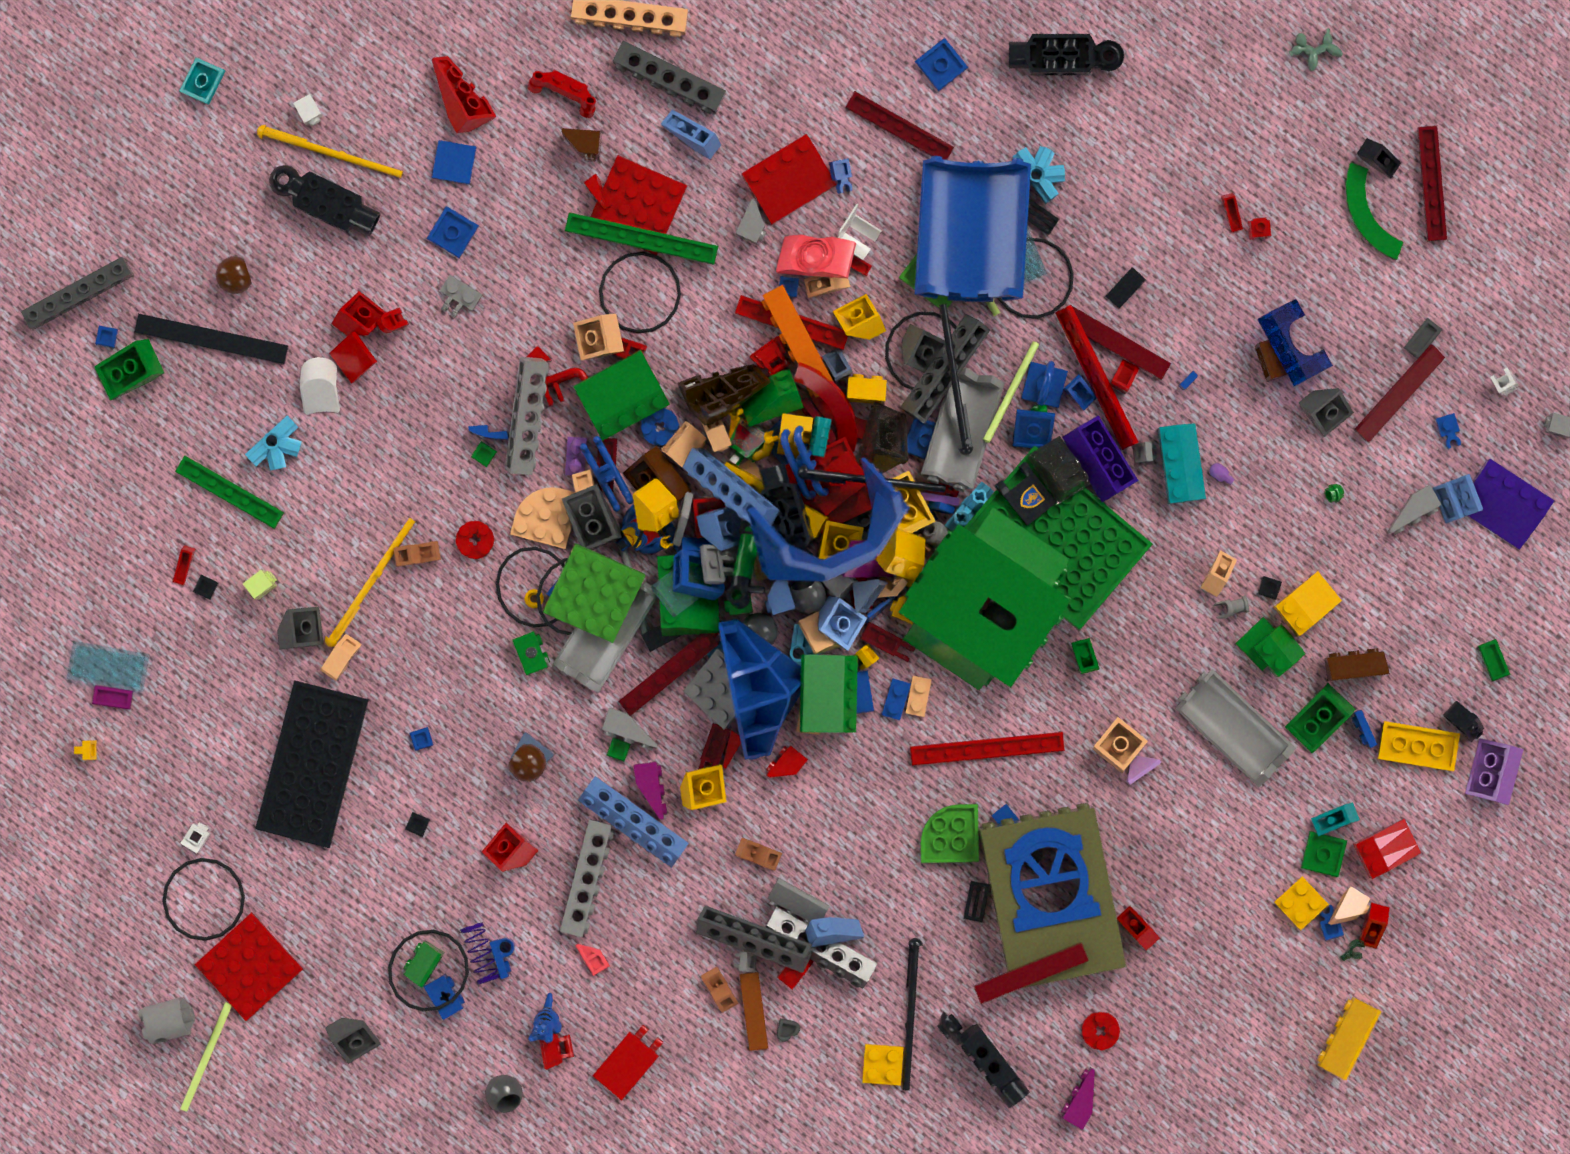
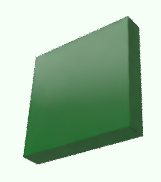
(1252, 637)
(1324, 854)

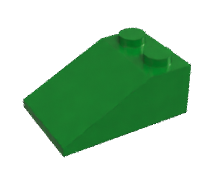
(129, 369)
(773, 400)
(1320, 718)

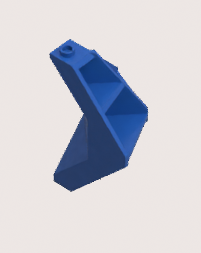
(761, 685)

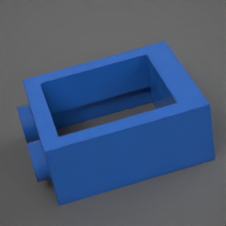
(681, 577)

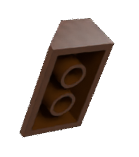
(656, 466)
(1356, 665)

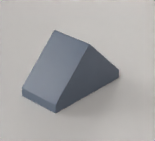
(837, 365)
(866, 593)

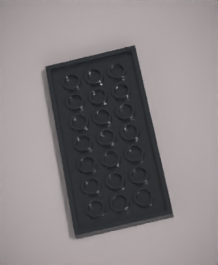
(312, 764)

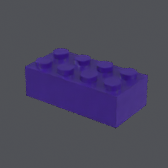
(1100, 458)

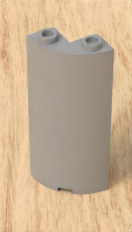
(943, 460)
(594, 658)
(1234, 727)

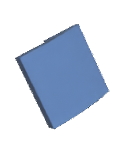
(1458, 498)

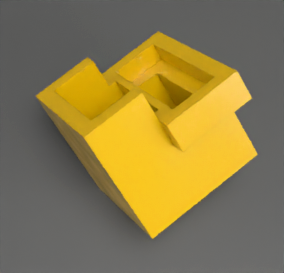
(791, 422)

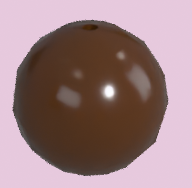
(233, 275)
(527, 763)

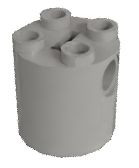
(167, 1020)

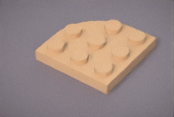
(544, 518)

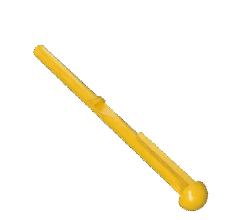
(302, 142)
(354, 607)

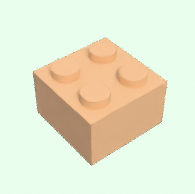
(598, 337)
(1120, 745)

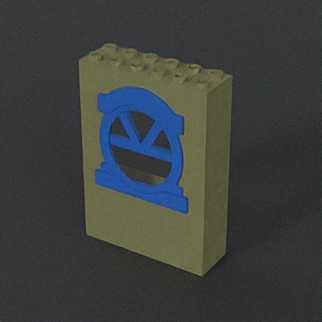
(1089, 919)

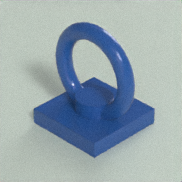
(1044, 384)

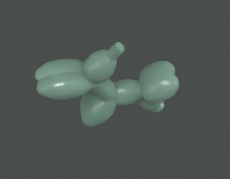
(1313, 52)

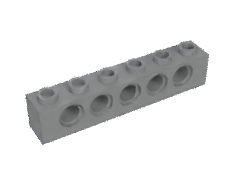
(526, 369)
(569, 924)

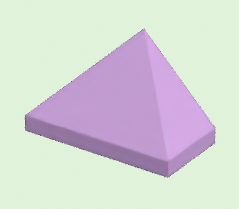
(1140, 767)

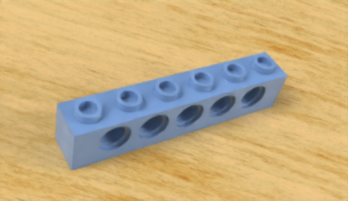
(727, 485)
(633, 821)

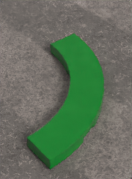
(1363, 217)

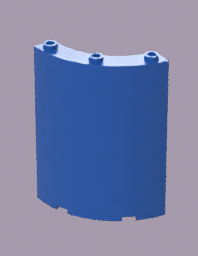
(972, 230)

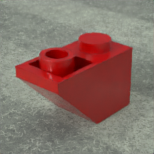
(788, 764)

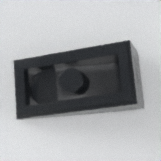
(1125, 288)

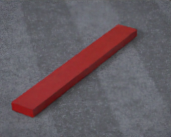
(1096, 377)
(987, 748)

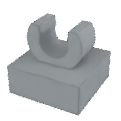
(1143, 452)
(747, 962)

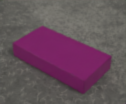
(112, 697)

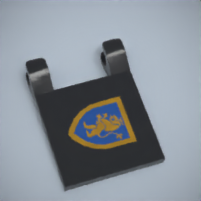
(1028, 497)

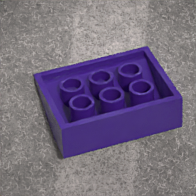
(1509, 504)

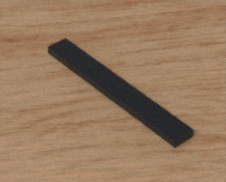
(211, 338)

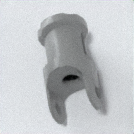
(1234, 606)

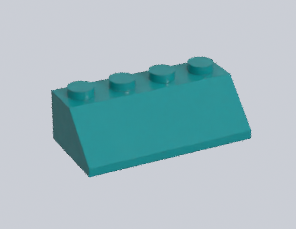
(1181, 463)

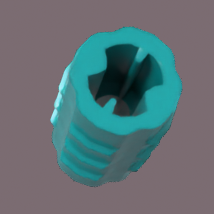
(820, 436)

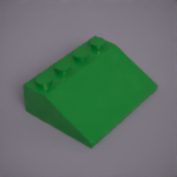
(621, 395)
(698, 618)
(828, 693)

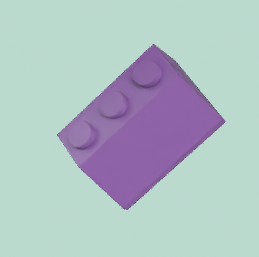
(1494, 771)

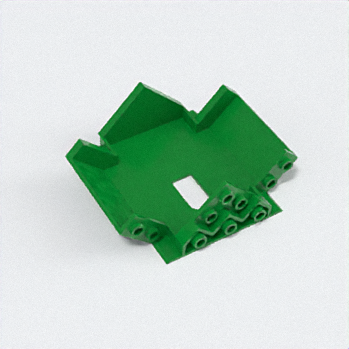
(957, 580)

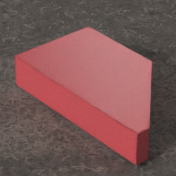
(593, 958)

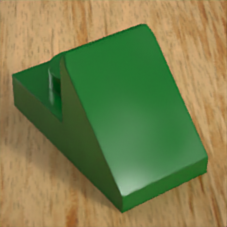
(1085, 656)

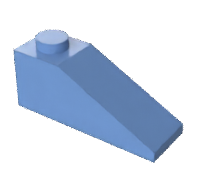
(692, 134)
(833, 930)

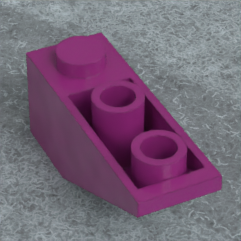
(648, 782)
(1081, 1104)

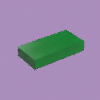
(1494, 660)

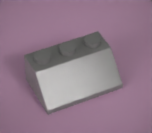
(797, 901)

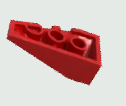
(461, 103)

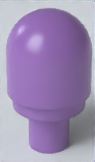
(1220, 473)

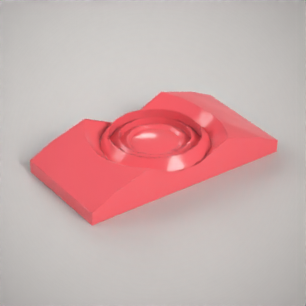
(816, 256)

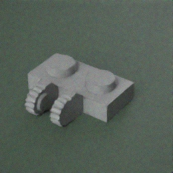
(461, 293)
(713, 565)

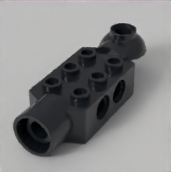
(1063, 55)
(325, 200)
(792, 519)
(1007, 1083)

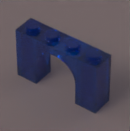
(1277, 329)

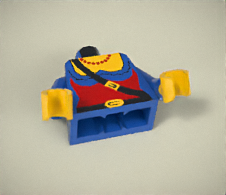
(642, 540)

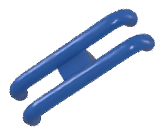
(802, 459)
(606, 473)

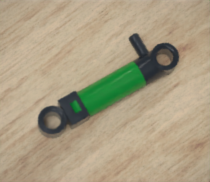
(744, 569)

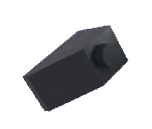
(1379, 157)

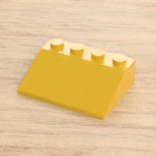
(1348, 1038)

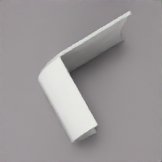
(861, 226)
(319, 386)

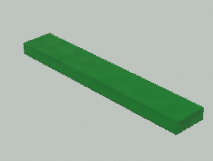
(229, 492)

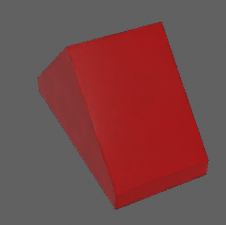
(1124, 376)

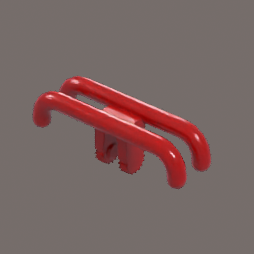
(560, 377)

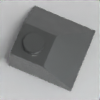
(920, 348)
(1326, 409)
(300, 628)
(352, 1038)

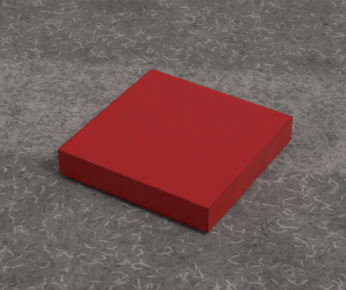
(353, 357)

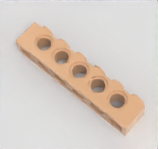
(640, 10)

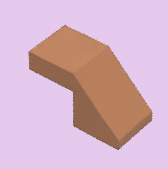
(417, 553)
(758, 854)
(719, 989)

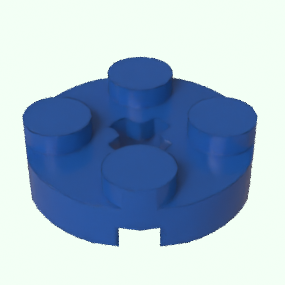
(649, 429)

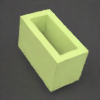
(260, 584)

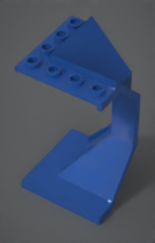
(786, 562)

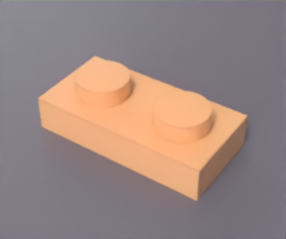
(918, 696)

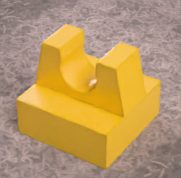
(867, 656)
(88, 750)

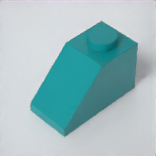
(1335, 819)

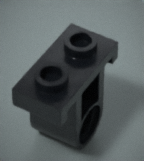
(1464, 721)

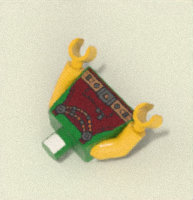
(747, 440)

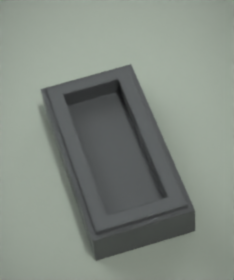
(1422, 338)

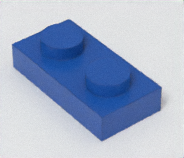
(896, 699)
(1360, 721)

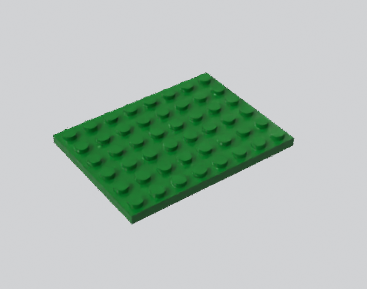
(1085, 531)

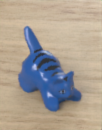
(546, 1022)

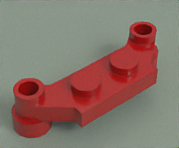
(565, 86)

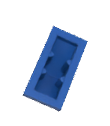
(1080, 392)

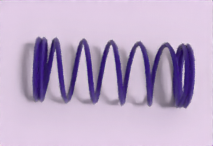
(469, 929)

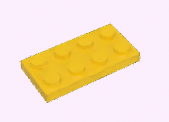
(1418, 746)

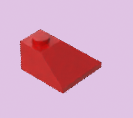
(358, 315)
(509, 849)

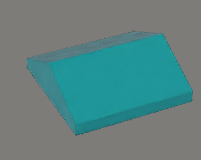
(202, 81)

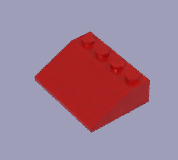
(788, 179)

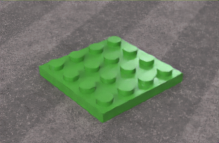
(594, 593)

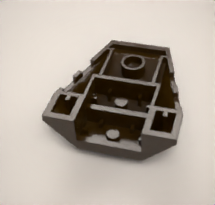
(719, 395)

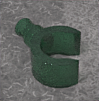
(1350, 953)

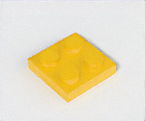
(1301, 903)
(882, 1064)

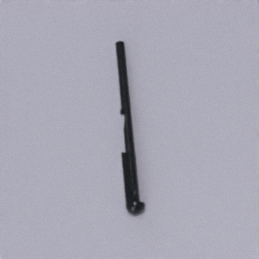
(961, 409)
(841, 478)
(912, 971)

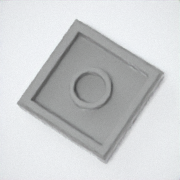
(682, 519)

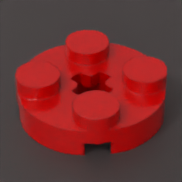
(483, 546)
(1111, 1031)

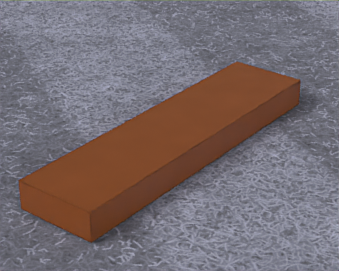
(753, 1011)

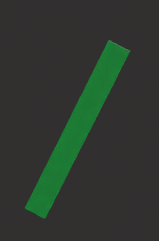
(641, 238)

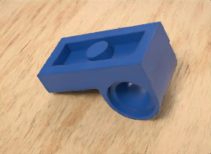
(502, 965)

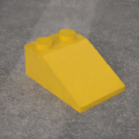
(918, 514)
(1307, 604)

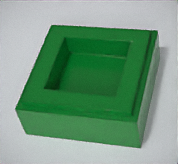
(483, 454)
(618, 749)

